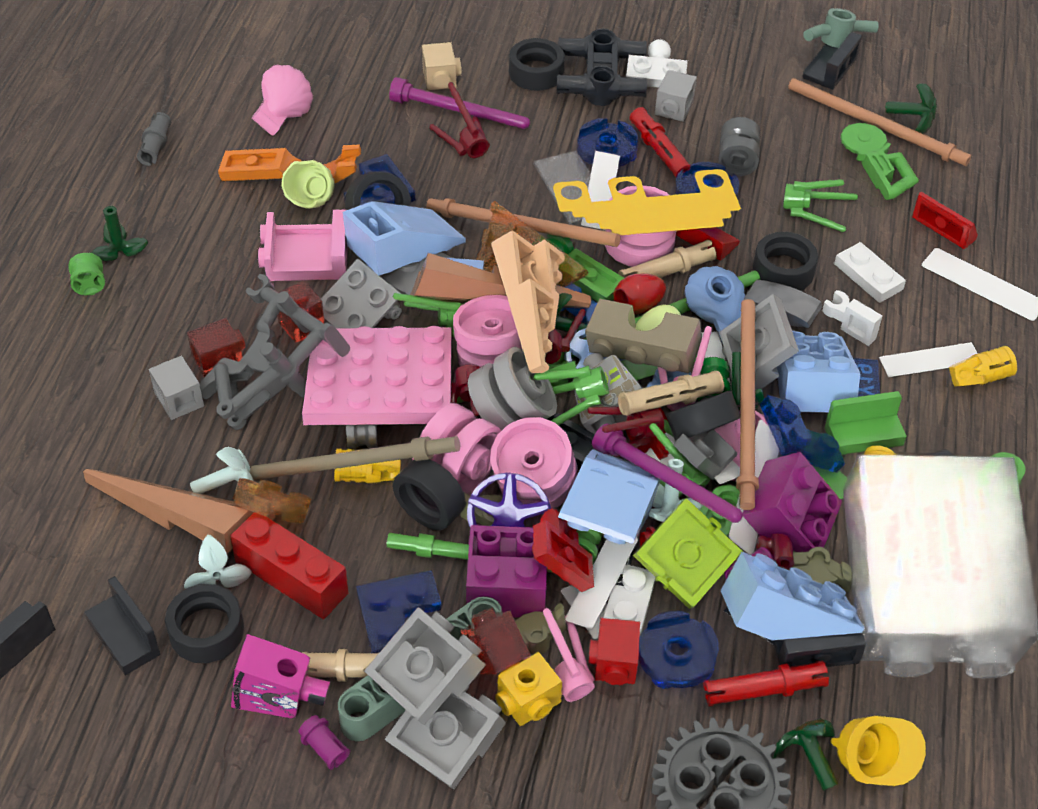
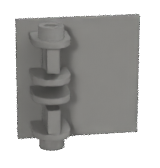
(360, 299)

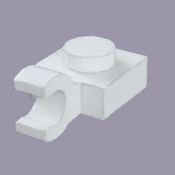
(856, 318)

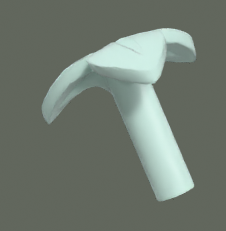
(237, 468)
(667, 497)
(213, 558)

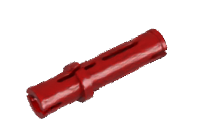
(643, 123)
(766, 683)

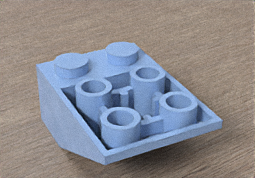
(396, 235)
(818, 372)
(610, 498)
(786, 602)

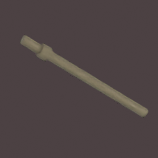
(419, 449)

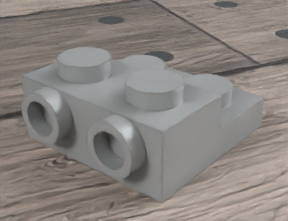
(772, 340)
(425, 664)
(451, 737)

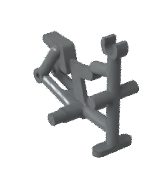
(264, 357)

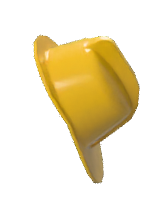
(881, 750)

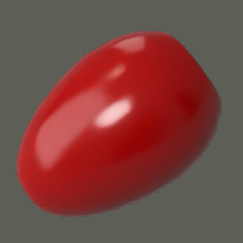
(640, 291)

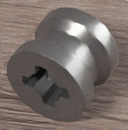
(361, 435)

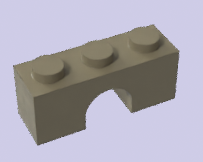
(668, 346)

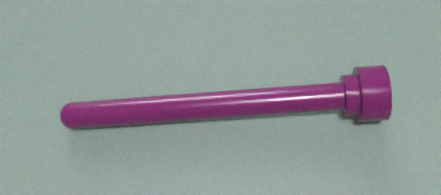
(403, 91)
(615, 444)

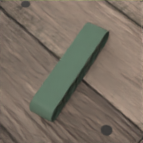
(379, 706)

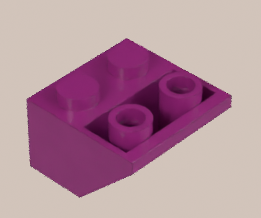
(794, 503)
(505, 569)

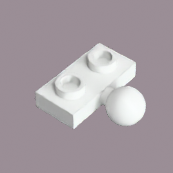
(656, 65)

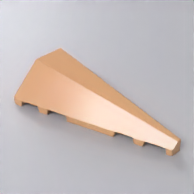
(530, 285)

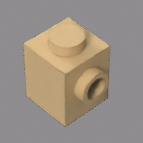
(439, 65)

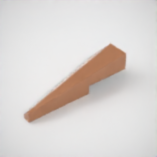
(459, 282)
(172, 506)

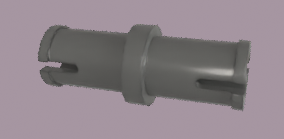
(154, 138)

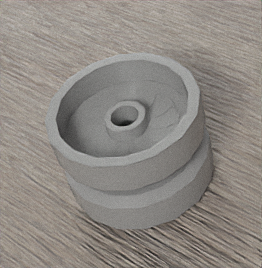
(509, 392)

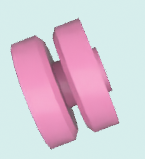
(640, 248)
(484, 330)
(476, 438)
(539, 452)

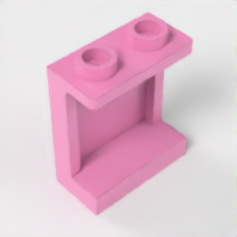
(303, 250)

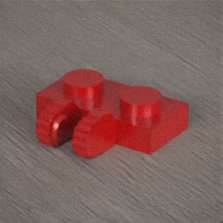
(559, 550)

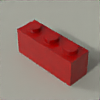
(290, 564)

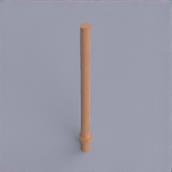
(947, 152)
(450, 208)
(747, 482)

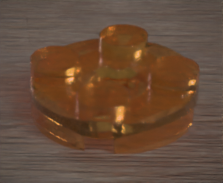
(267, 499)

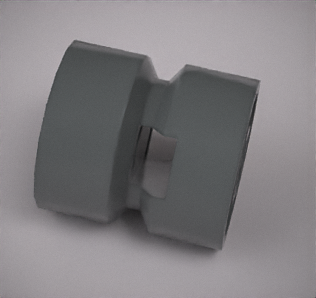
(739, 146)

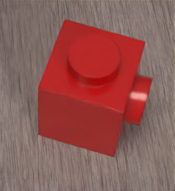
(616, 651)

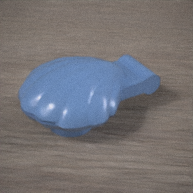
(715, 296)

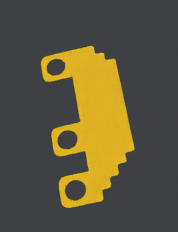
(653, 214)

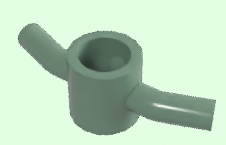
(838, 26)

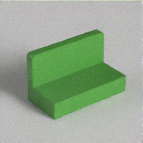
(866, 422)

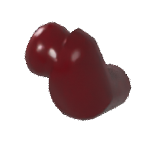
(780, 548)

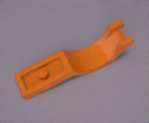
(272, 163)

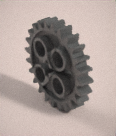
(689, 761)

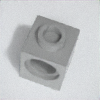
(675, 95)
(176, 387)

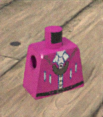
(274, 679)

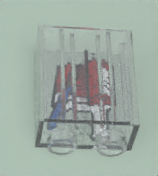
(940, 563)

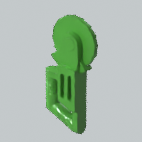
(872, 151)

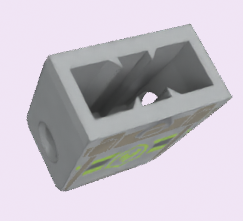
(618, 381)

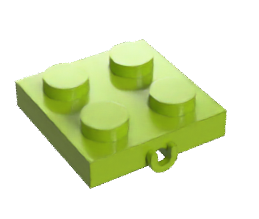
(688, 553)

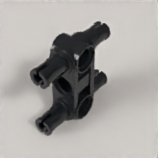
(601, 81)

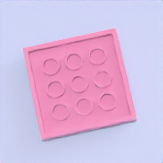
(383, 379)

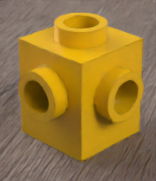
(528, 689)

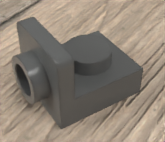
(707, 454)

